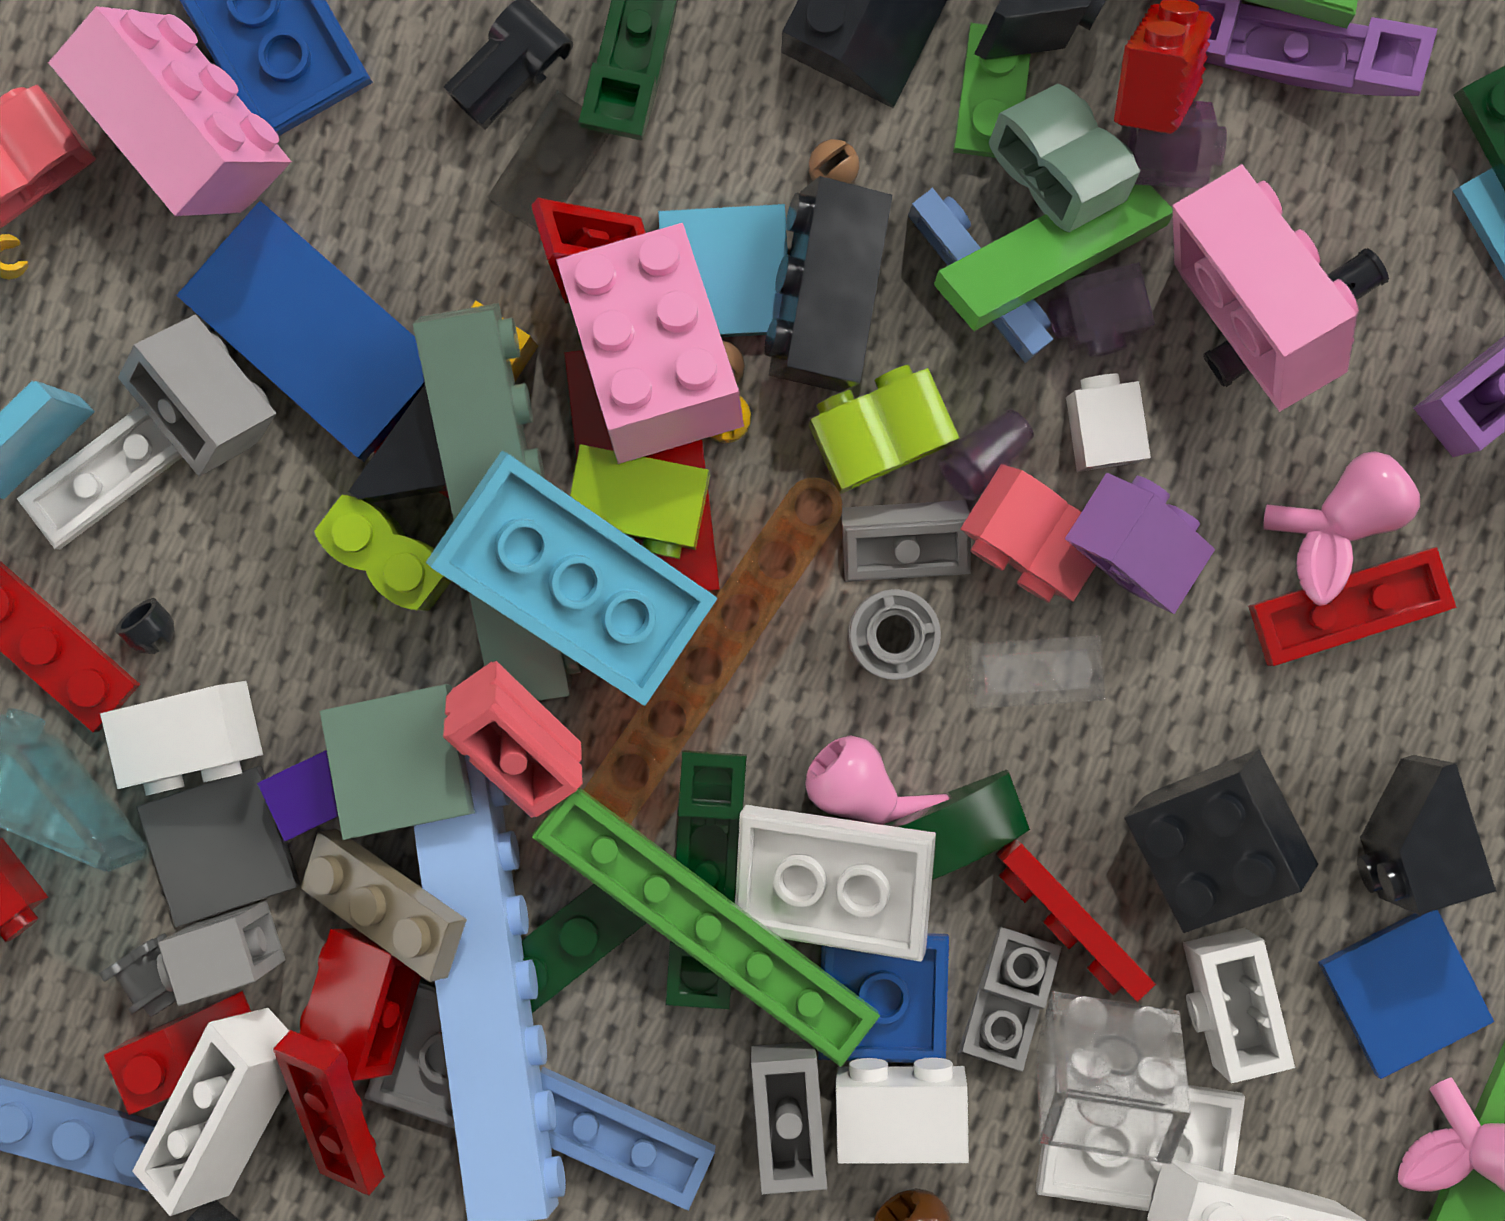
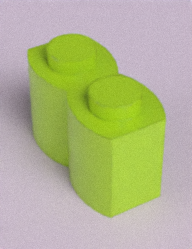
(882, 429)
(373, 541)

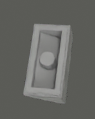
(905, 540)

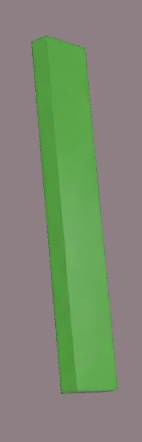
(706, 925)

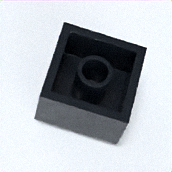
(1222, 842)

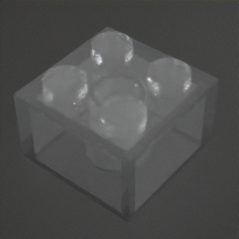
(1112, 1078)

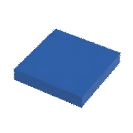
(1406, 992)
(905, 994)

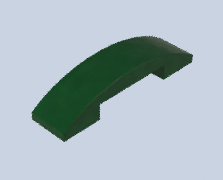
(628, 67)
(971, 822)
(708, 846)

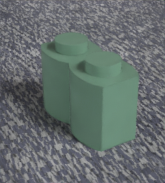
(1064, 157)

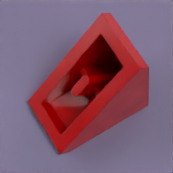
(577, 228)

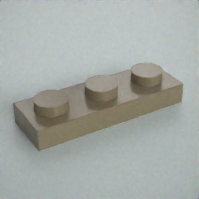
(383, 905)

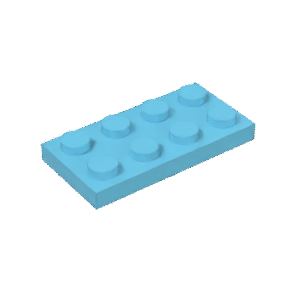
(571, 578)

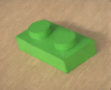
(985, 92)

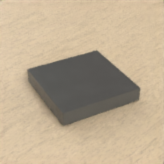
(217, 847)

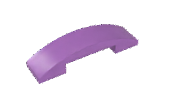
(1312, 54)

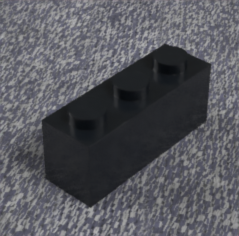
(828, 284)

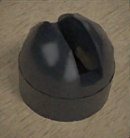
(145, 626)

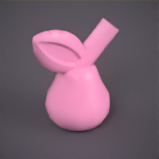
(1368, 500)
(853, 784)
(1452, 1153)

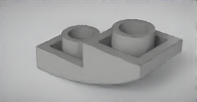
(1009, 999)

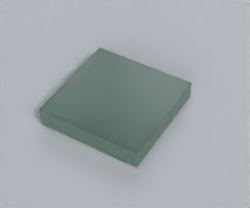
(394, 763)

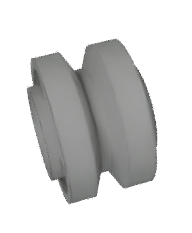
(923, 640)

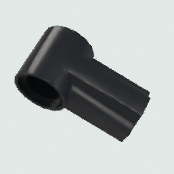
(517, 53)

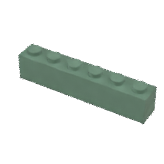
(474, 419)

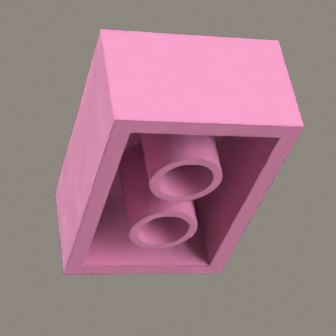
(170, 111)
(1264, 286)
(651, 343)

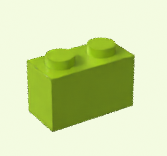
(643, 498)

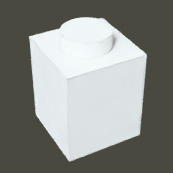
(1107, 423)

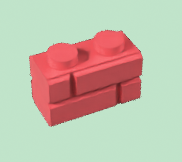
(513, 739)

